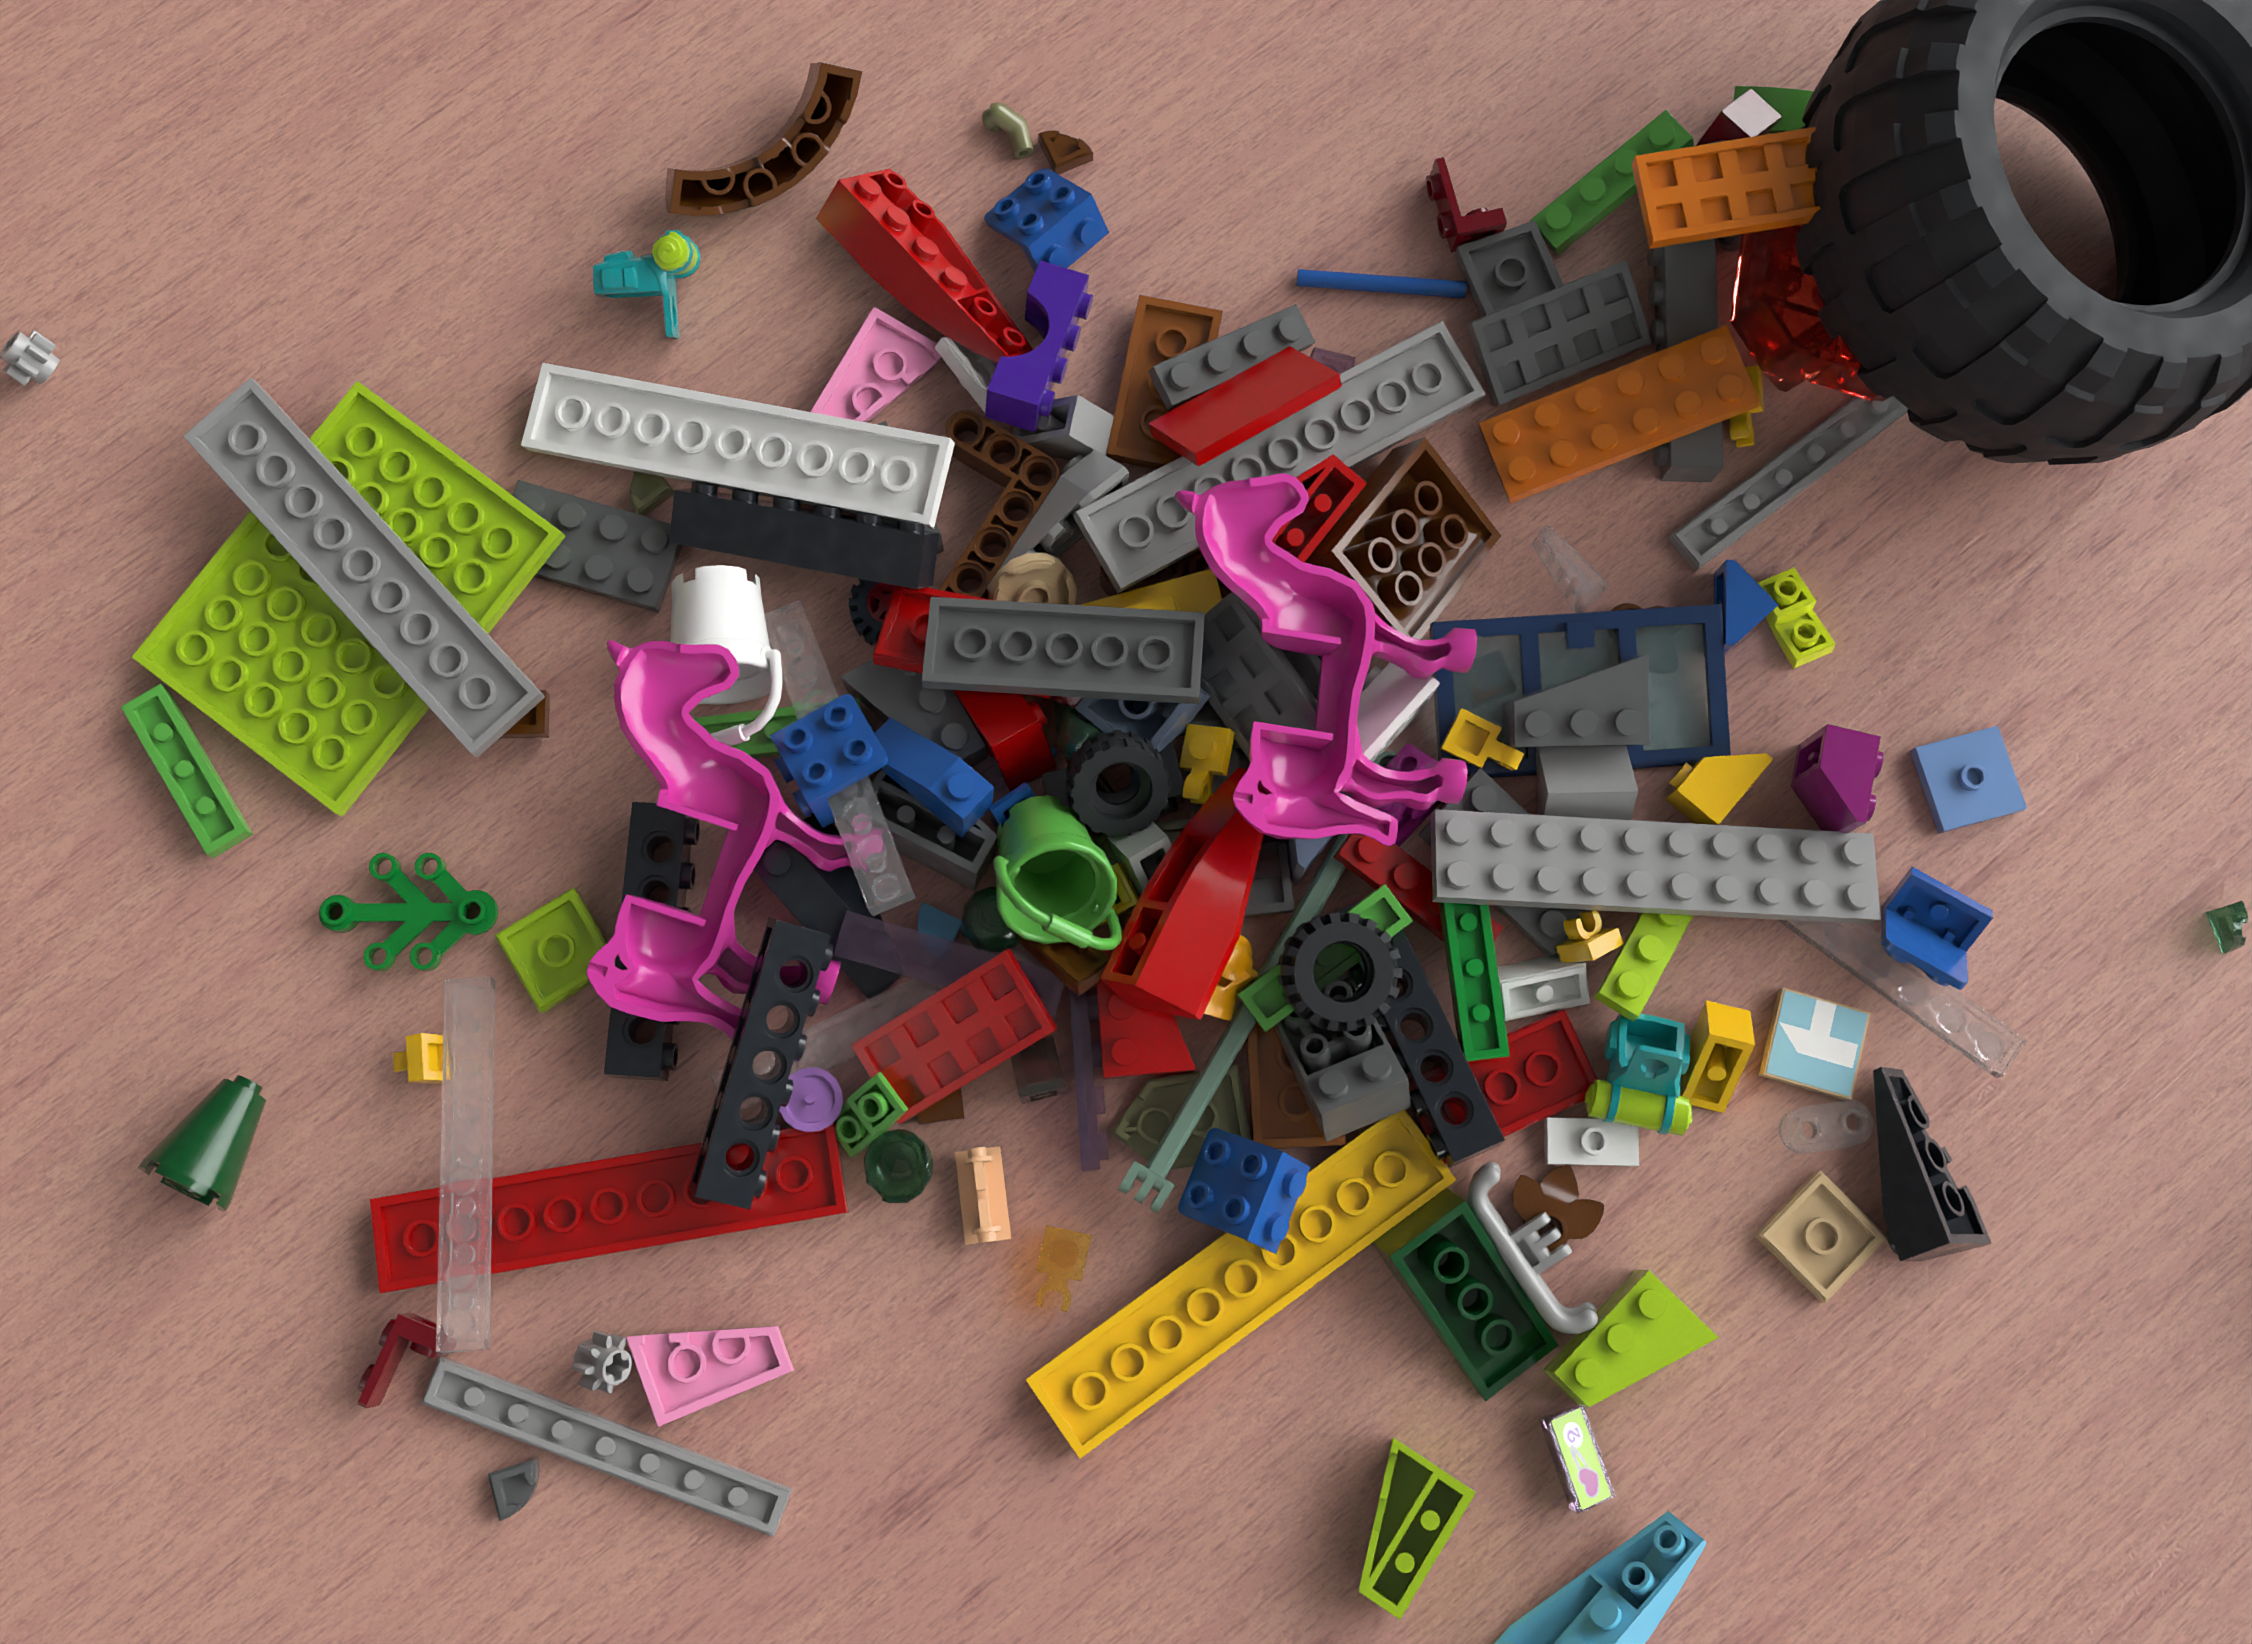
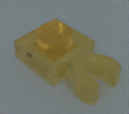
(1063, 1258)

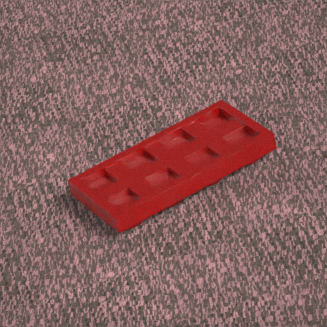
(957, 1034)

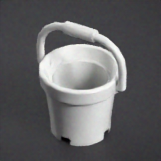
(729, 612)

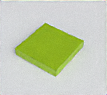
(553, 949)

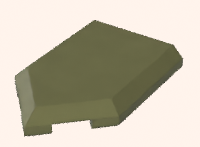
(1159, 1101)

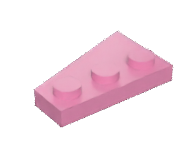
(877, 369)
(705, 1367)

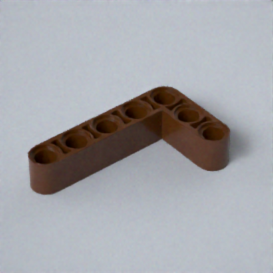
(1017, 494)

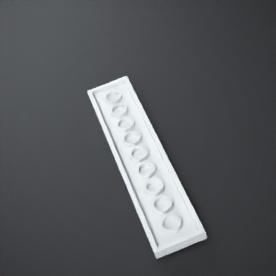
(738, 444)

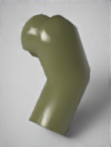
(1012, 123)

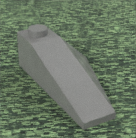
(1082, 483)

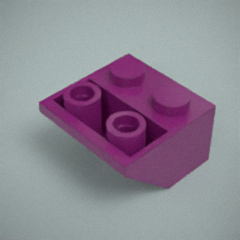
(1837, 776)

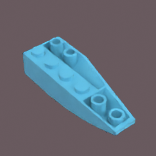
(1619, 1595)

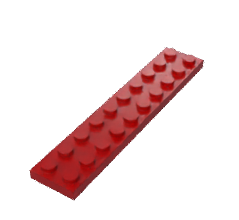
(611, 1208)

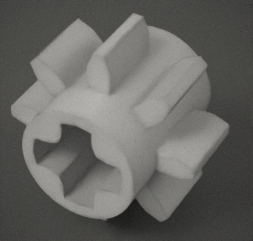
(29, 358)
(602, 1362)

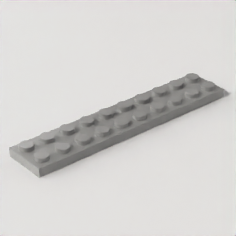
(1376, 408)
(364, 567)
(1653, 867)

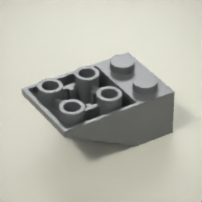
(1344, 1074)

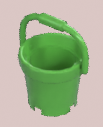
(1053, 877)

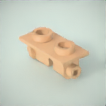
(982, 1195)

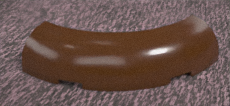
(781, 161)

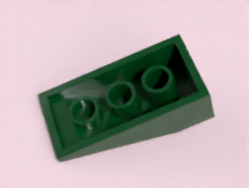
(1466, 1292)

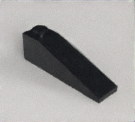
(820, 902)
(1919, 1197)

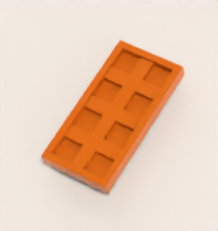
(1725, 188)

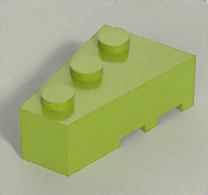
(1635, 1336)
(1410, 1528)

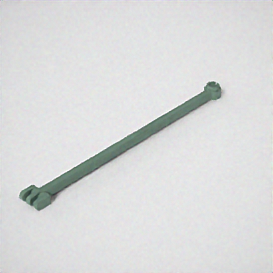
(1229, 1044)

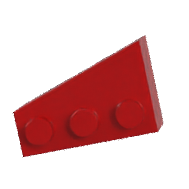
(1330, 492)
(1010, 733)
(1138, 1039)

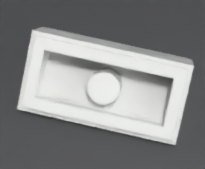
(1542, 986)

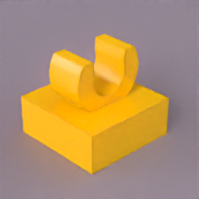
(1587, 940)
(421, 1059)

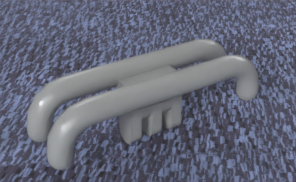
(1528, 1255)

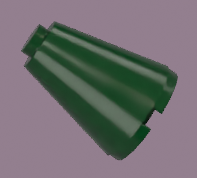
(210, 1144)

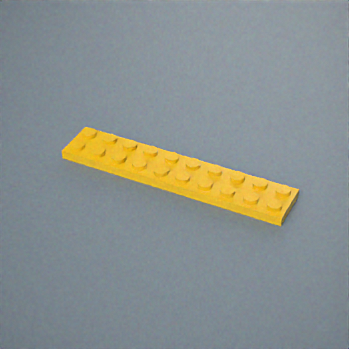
(1237, 1285)

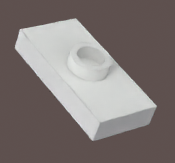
(969, 367)
(1590, 1142)

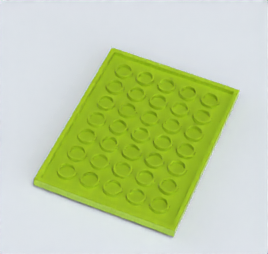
(284, 663)

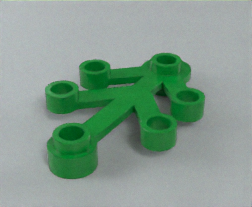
(417, 913)

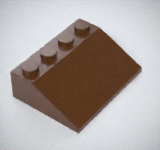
(1409, 538)

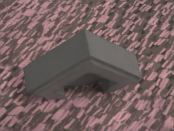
(514, 1487)

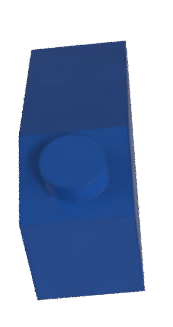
(935, 777)

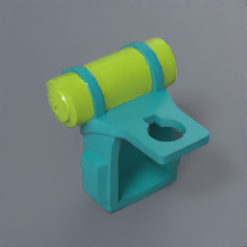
(650, 275)
(1643, 1076)

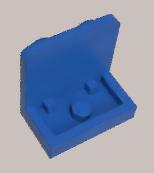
(1049, 219)
(827, 754)
(1932, 927)
(1244, 1188)

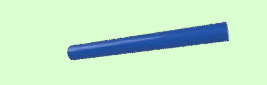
(1381, 283)

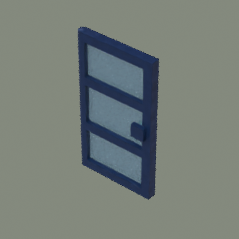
(1544, 650)

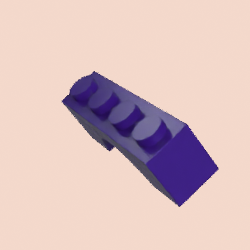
(1024, 382)

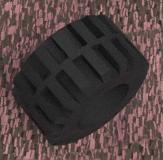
(1379, 971)

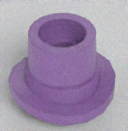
(814, 1100)

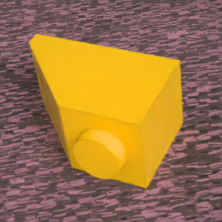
(1714, 785)
(1717, 1055)

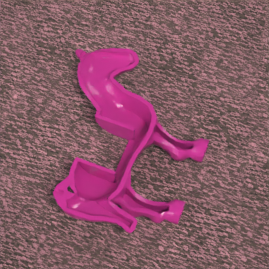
(1329, 617)
(717, 784)

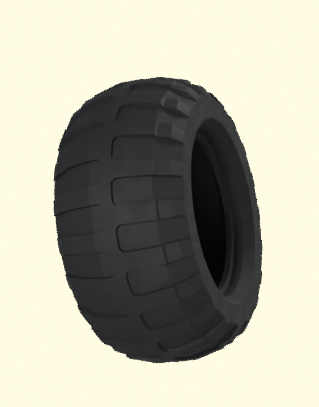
(1950, 284)

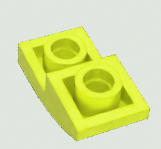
(1794, 620)

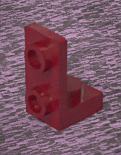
(1450, 223)
(394, 1342)

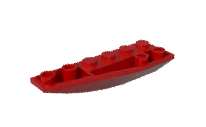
(919, 262)
(1189, 912)

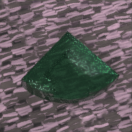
(2227, 925)

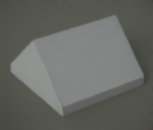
(1585, 782)

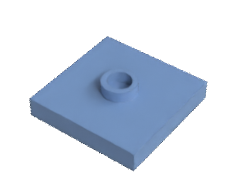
(1968, 779)

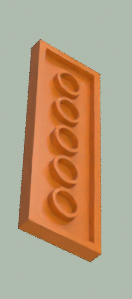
(1619, 414)

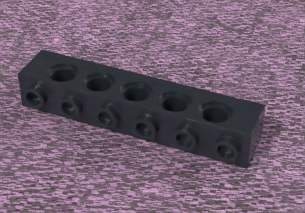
(648, 829)
(1447, 1141)
(742, 1182)

